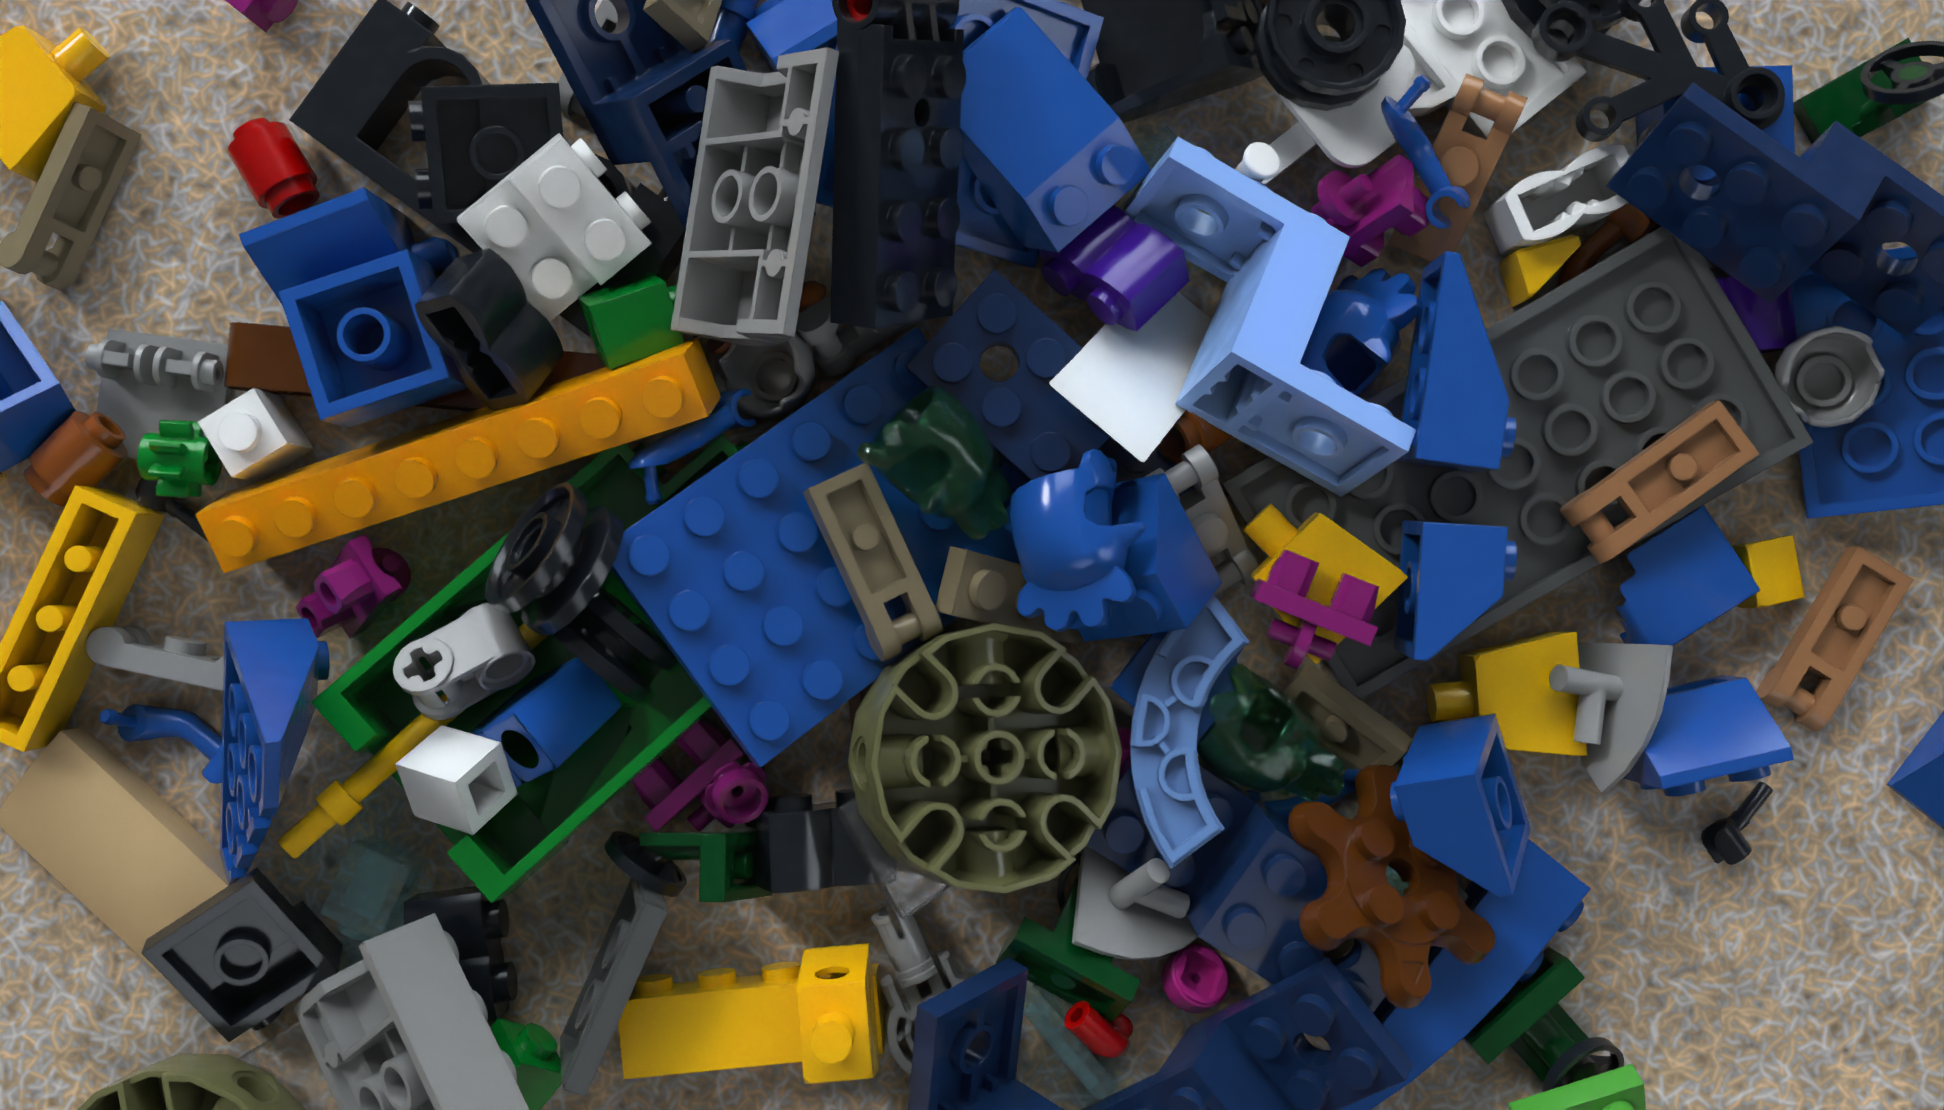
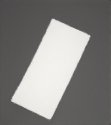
(1134, 377)

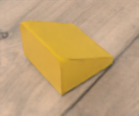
(1533, 266)
(1773, 568)

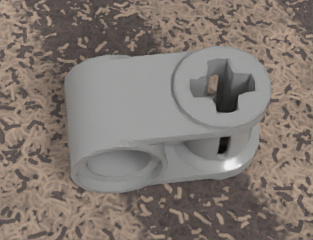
(467, 662)

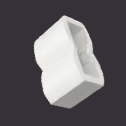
(1556, 200)

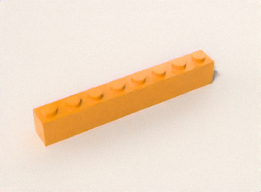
(459, 456)

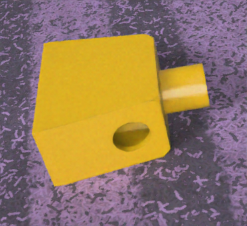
(39, 90)
(1330, 547)
(1515, 686)
(837, 1014)

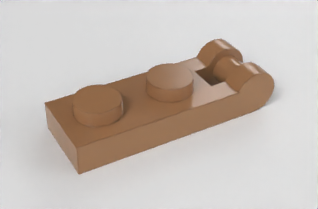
(1466, 161)
(1661, 480)
(1835, 637)

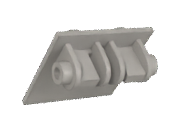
(156, 380)

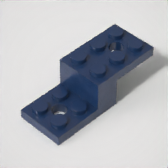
(636, 86)
(1791, 211)
(1023, 415)
(1241, 883)
(971, 1045)
(1262, 1061)

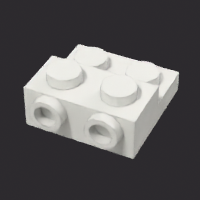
(558, 225)

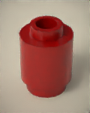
(273, 167)

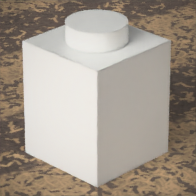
(255, 435)
(457, 779)

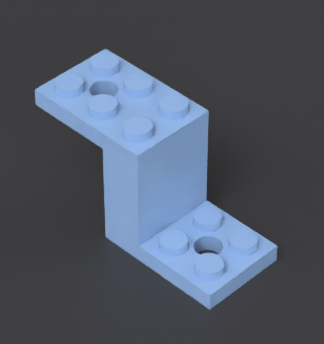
(1250, 358)

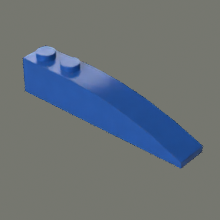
(1462, 994)

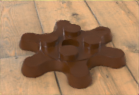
(1364, 904)

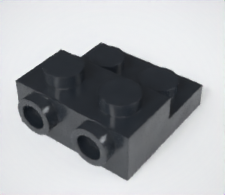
(478, 138)
(244, 955)

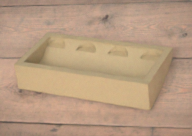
(110, 839)

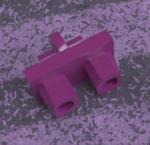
(1371, 206)
(355, 588)
(1346, 614)
(669, 795)

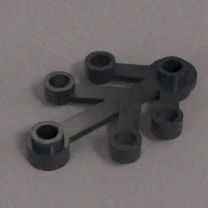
(1666, 69)

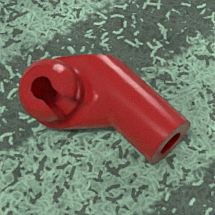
(1097, 1033)

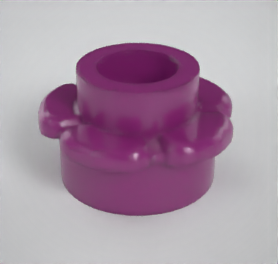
(744, 803)

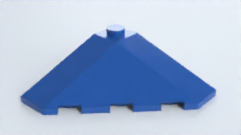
(266, 715)

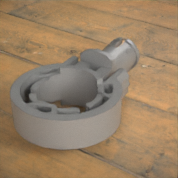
(912, 965)

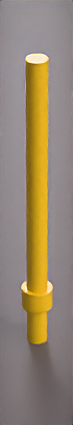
(342, 800)

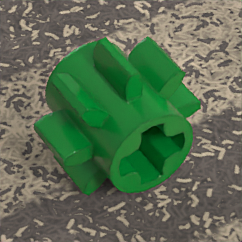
(178, 459)

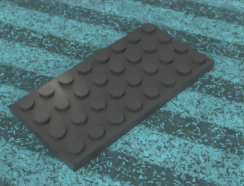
(1591, 385)

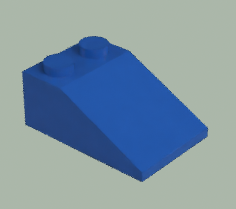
(1041, 135)
(1454, 379)

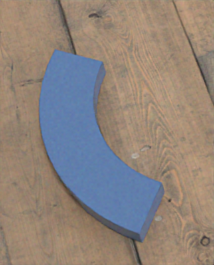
(1166, 731)

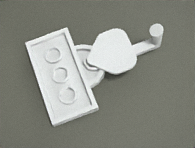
(1442, 44)

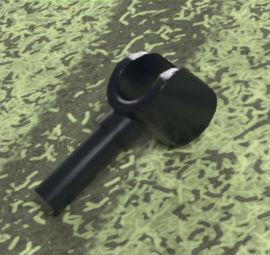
(146, 495)
(1724, 837)

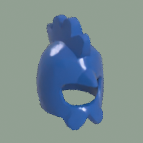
(1361, 328)
(1071, 546)

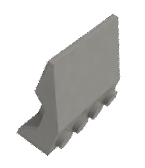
(754, 200)
(407, 1029)

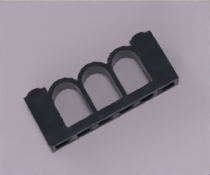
(369, 92)

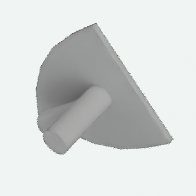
(1617, 704)
(1129, 912)

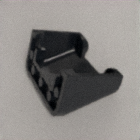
(1171, 51)

